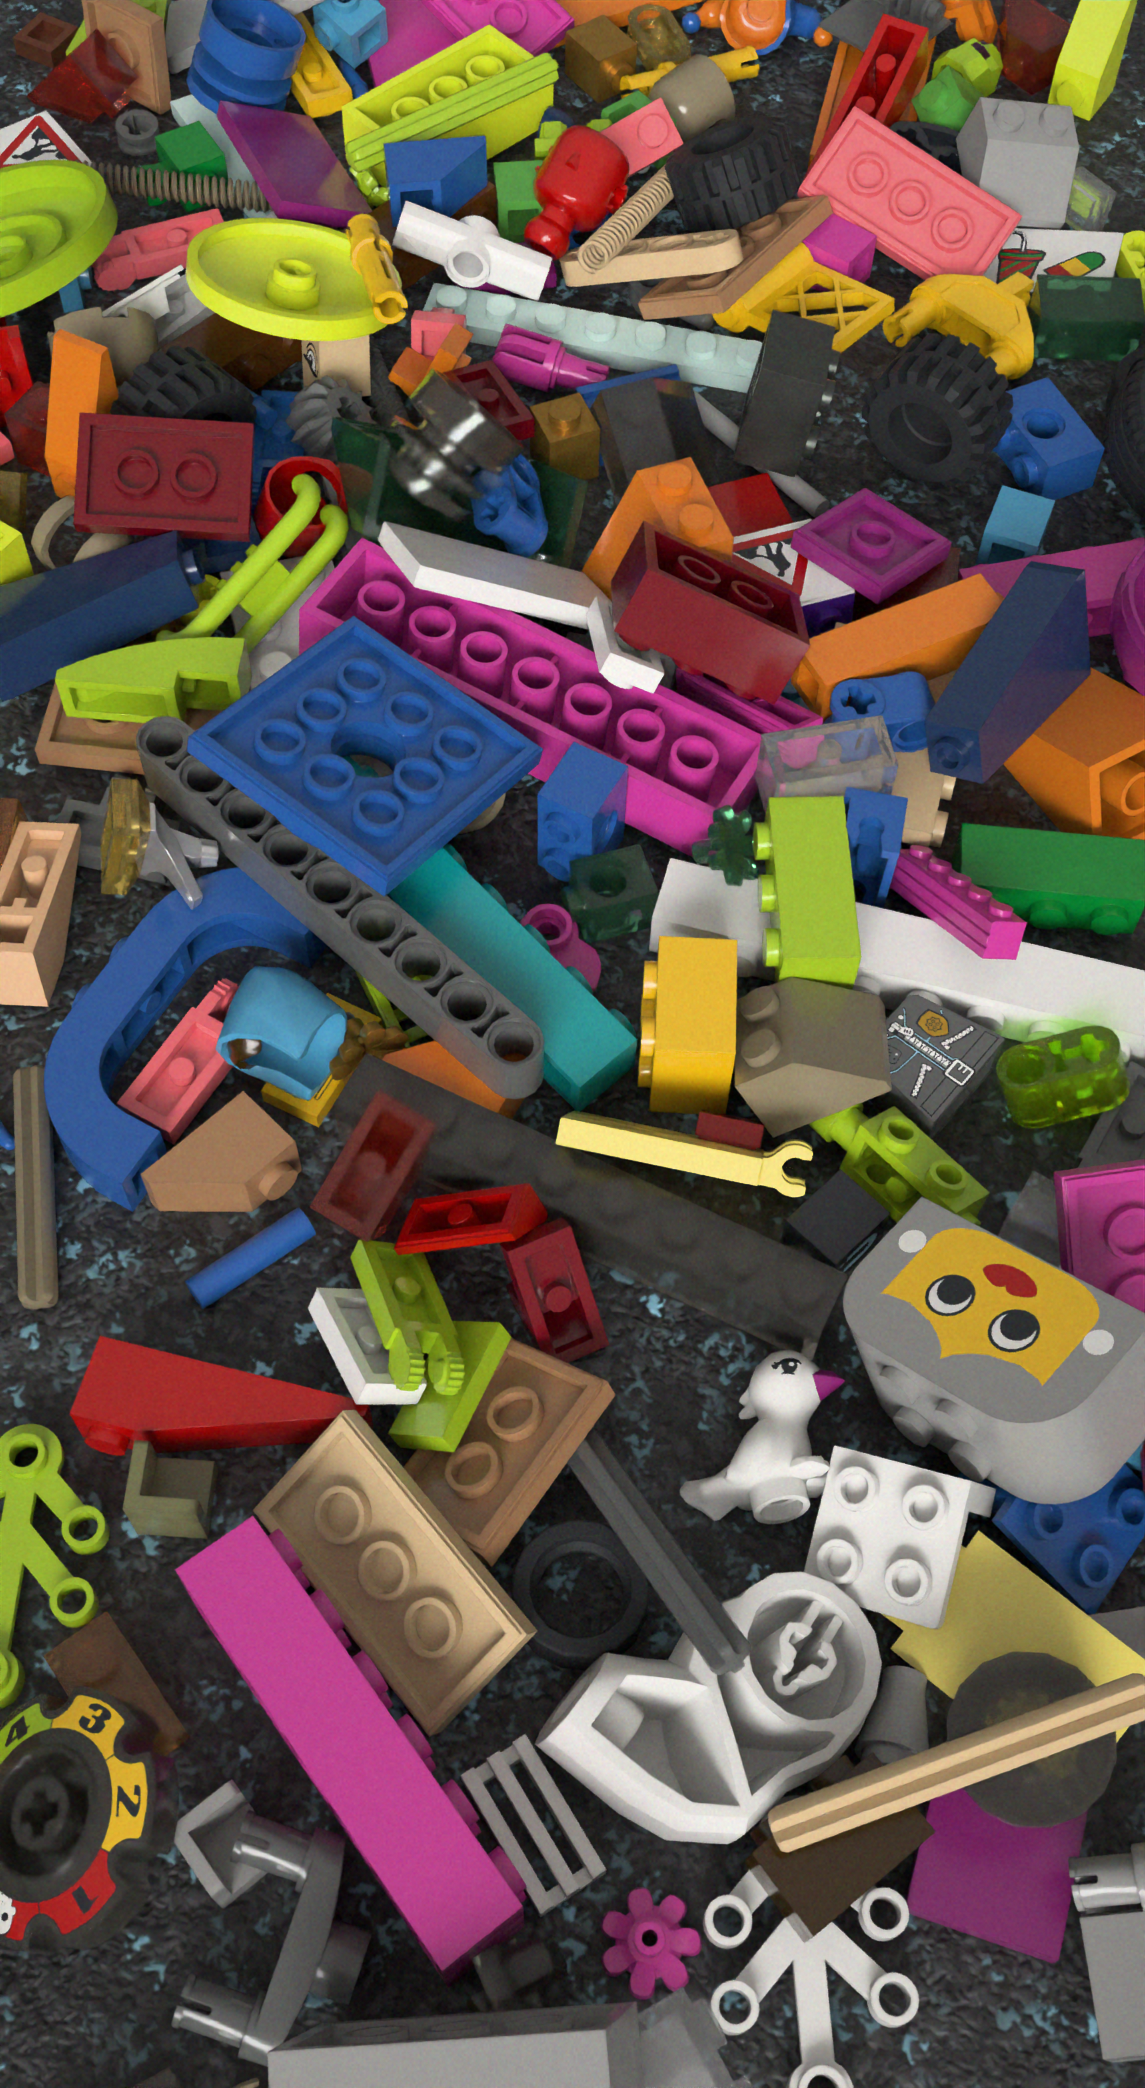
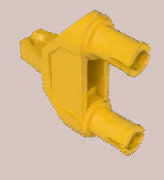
(975, 311)

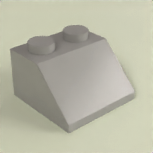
(1022, 157)

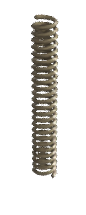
(245, 200)

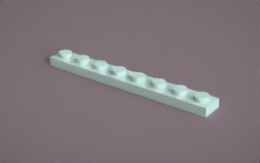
(607, 338)

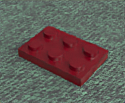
(164, 477)

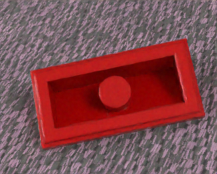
(470, 1219)

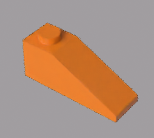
(81, 383)

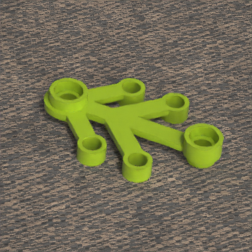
(25, 1547)

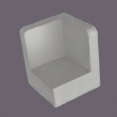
(207, 1841)

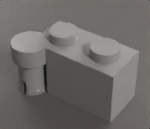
(1115, 1946)

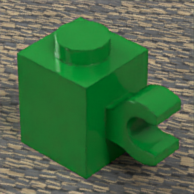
(187, 151)

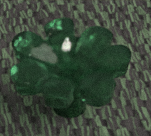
(728, 846)

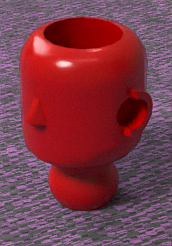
(576, 188)

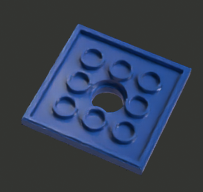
(374, 701)

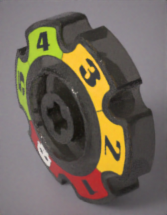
(79, 1818)

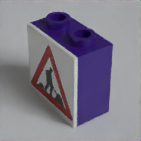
(820, 593)

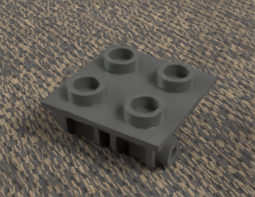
(858, 19)

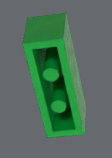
(1057, 875)

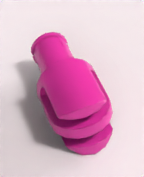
(543, 361)

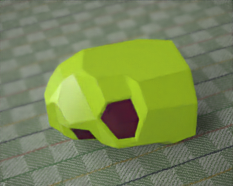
(975, 62)

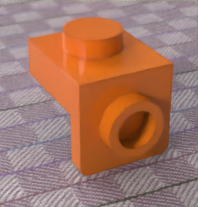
(413, 366)

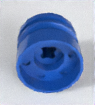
(245, 54)

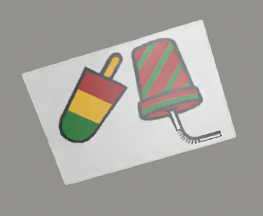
(1056, 254)

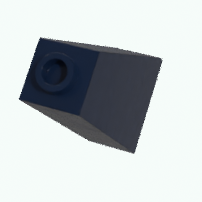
(92, 608)
(1013, 675)

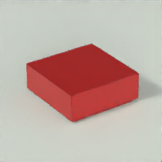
(729, 1129)

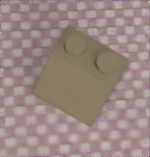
(809, 1051)

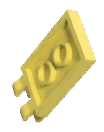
(684, 1151)
(1005, 1609)

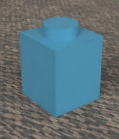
(1015, 526)

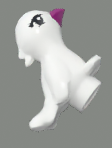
(774, 1461)

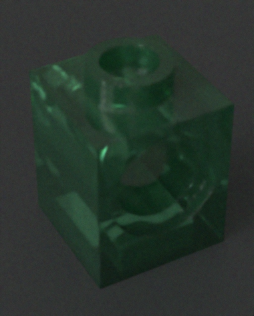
(614, 872)

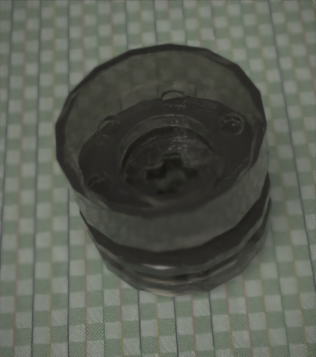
(448, 446)
(1048, 1788)

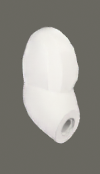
(717, 1752)

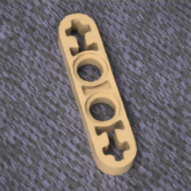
(660, 258)

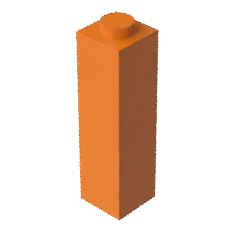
(918, 636)

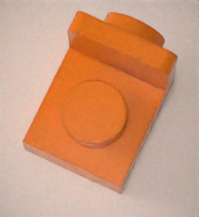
(973, 19)

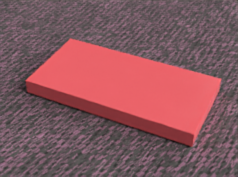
(909, 200)

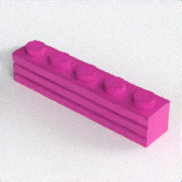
(753, 714)
(957, 904)

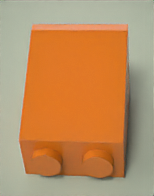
(670, 499)
(1089, 761)

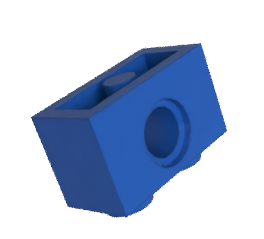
(1048, 443)
(580, 809)

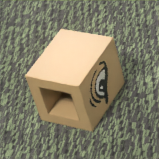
(338, 360)

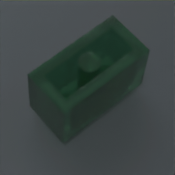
(1086, 317)

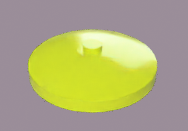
(281, 279)

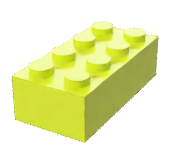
(445, 74)

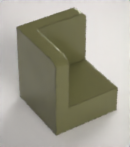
(169, 1494)

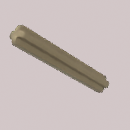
(34, 1191)

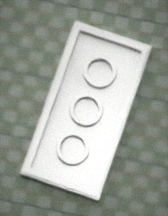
(490, 575)

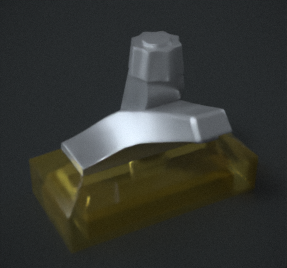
(140, 842)

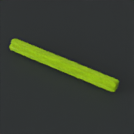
(454, 110)

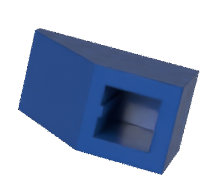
(435, 173)

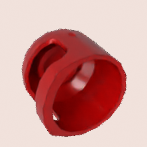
(278, 498)

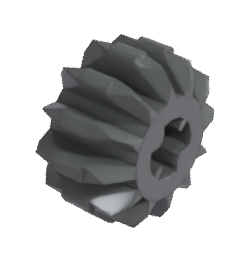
(314, 410)

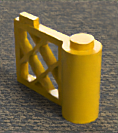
(784, 291)

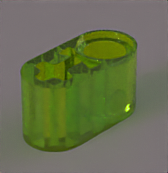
(1063, 1076)

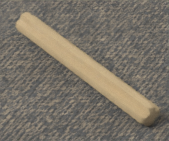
(959, 1763)

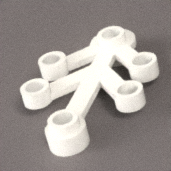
(810, 1973)

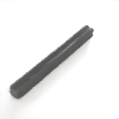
(660, 1557)

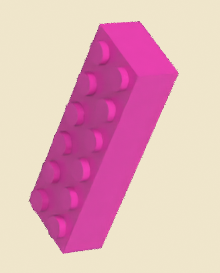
(353, 1751)

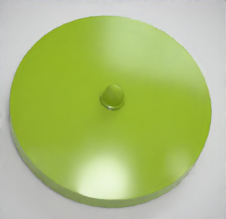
(51, 228)

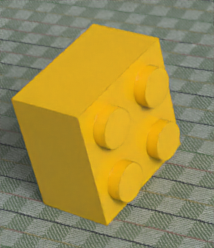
(689, 1025)

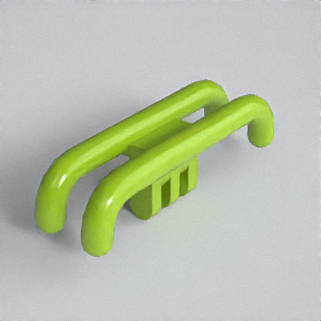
(261, 582)

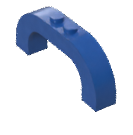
(126, 1002)

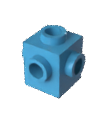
(351, 28)

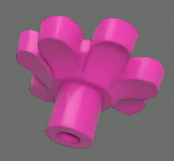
(647, 1962)

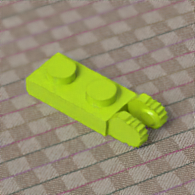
(409, 1317)

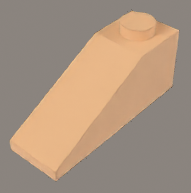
(36, 910)

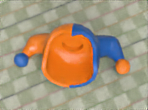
(758, 22)

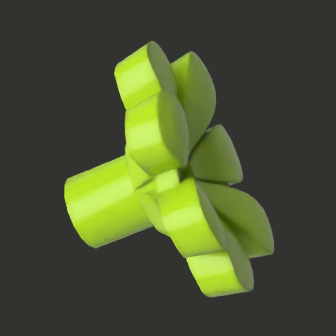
(369, 188)

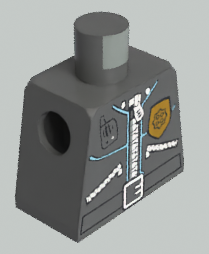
(935, 1062)

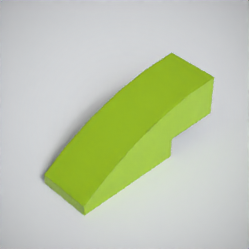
(156, 679)

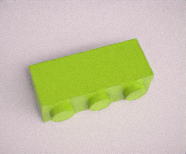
(808, 891)

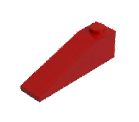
(884, 76)
(194, 1404)

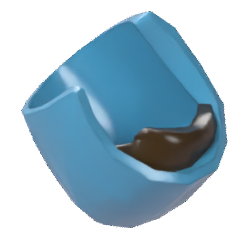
(282, 1031)

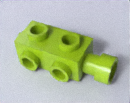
(901, 1161)

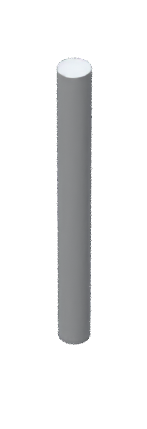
(794, 487)

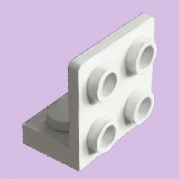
(893, 1534)

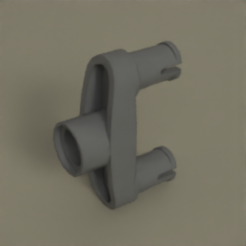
(317, 1955)

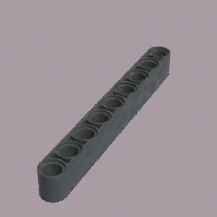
(346, 926)

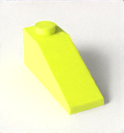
(1091, 55)

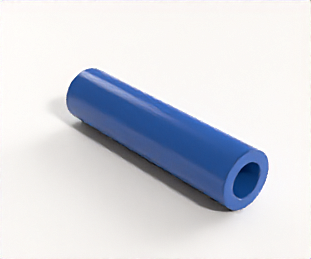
(250, 1258)

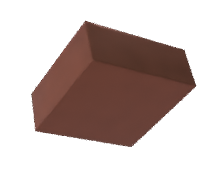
(45, 40)

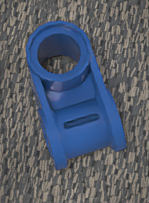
(512, 508)
(900, 699)

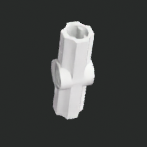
(471, 251)

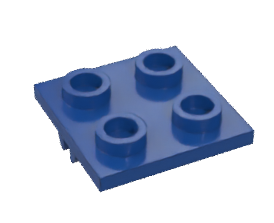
(1078, 1542)

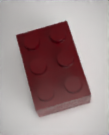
(708, 614)

